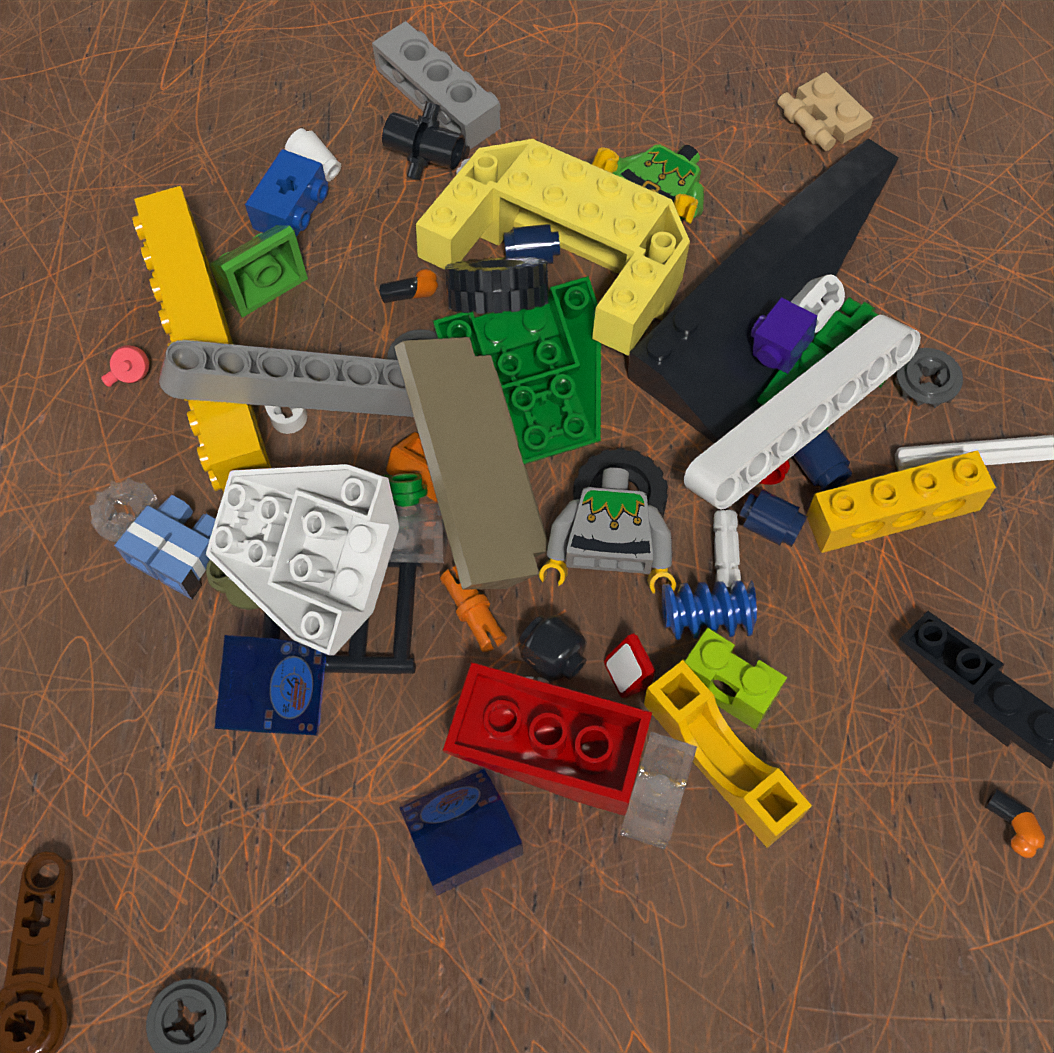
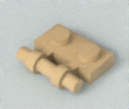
(832, 107)

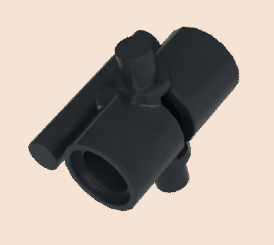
(424, 140)

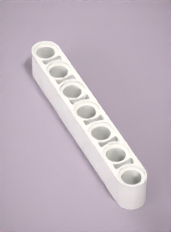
(801, 411)

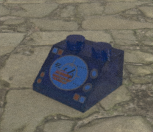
(270, 686)
(462, 831)

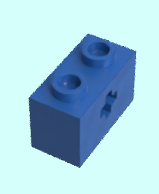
(287, 193)

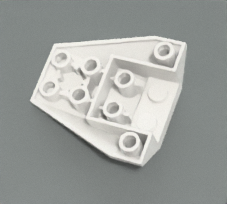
(307, 546)

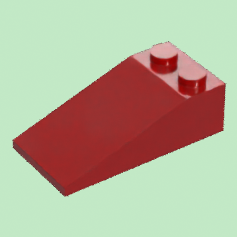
(549, 737)

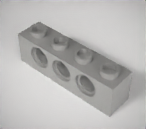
(431, 76)

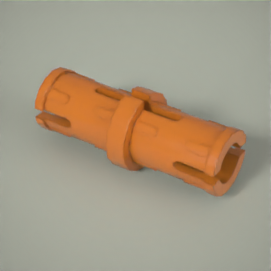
(474, 610)

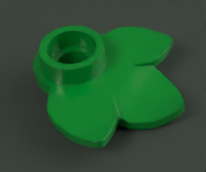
(407, 488)

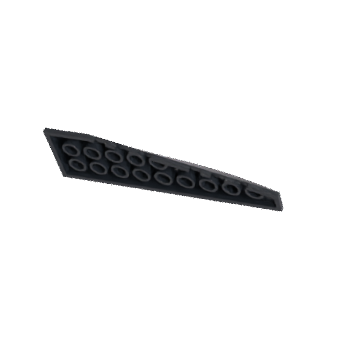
(703, 351)

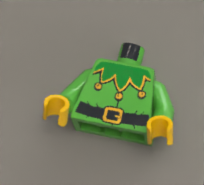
(662, 172)

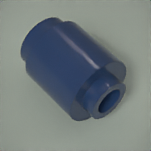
(532, 242)
(824, 462)
(772, 518)

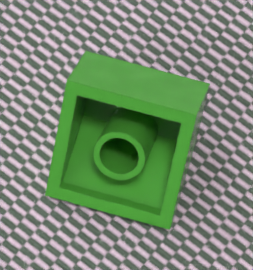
(260, 269)

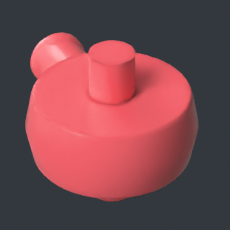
(127, 365)

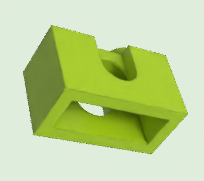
(755, 686)

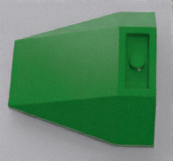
(544, 367)

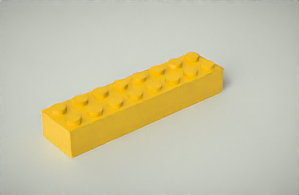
(194, 313)

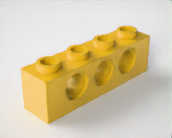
(899, 501)

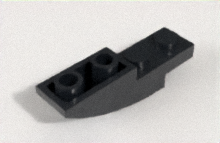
(979, 687)

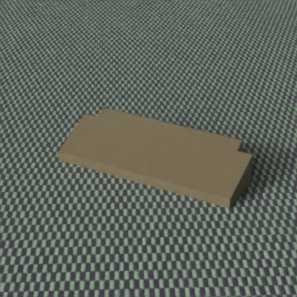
(473, 462)

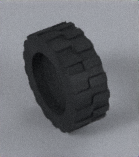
(641, 470)

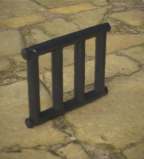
(356, 660)

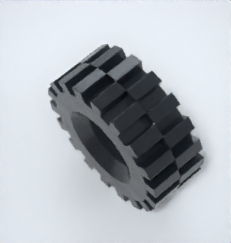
(497, 284)

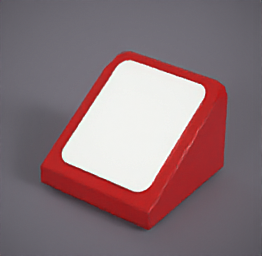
(630, 667)

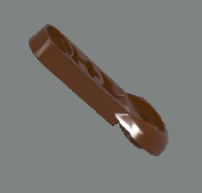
(35, 963)

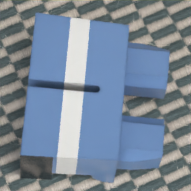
(167, 548)

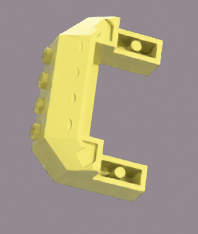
(590, 208)

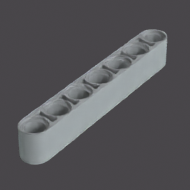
(283, 378)

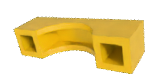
(751, 787)

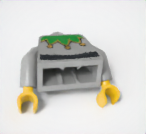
(611, 532)

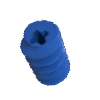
(709, 608)

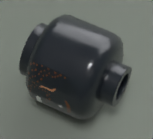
(553, 648)

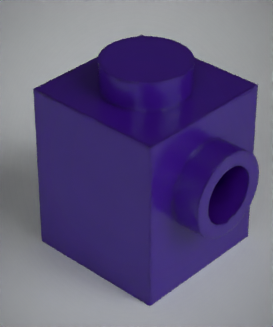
(783, 335)

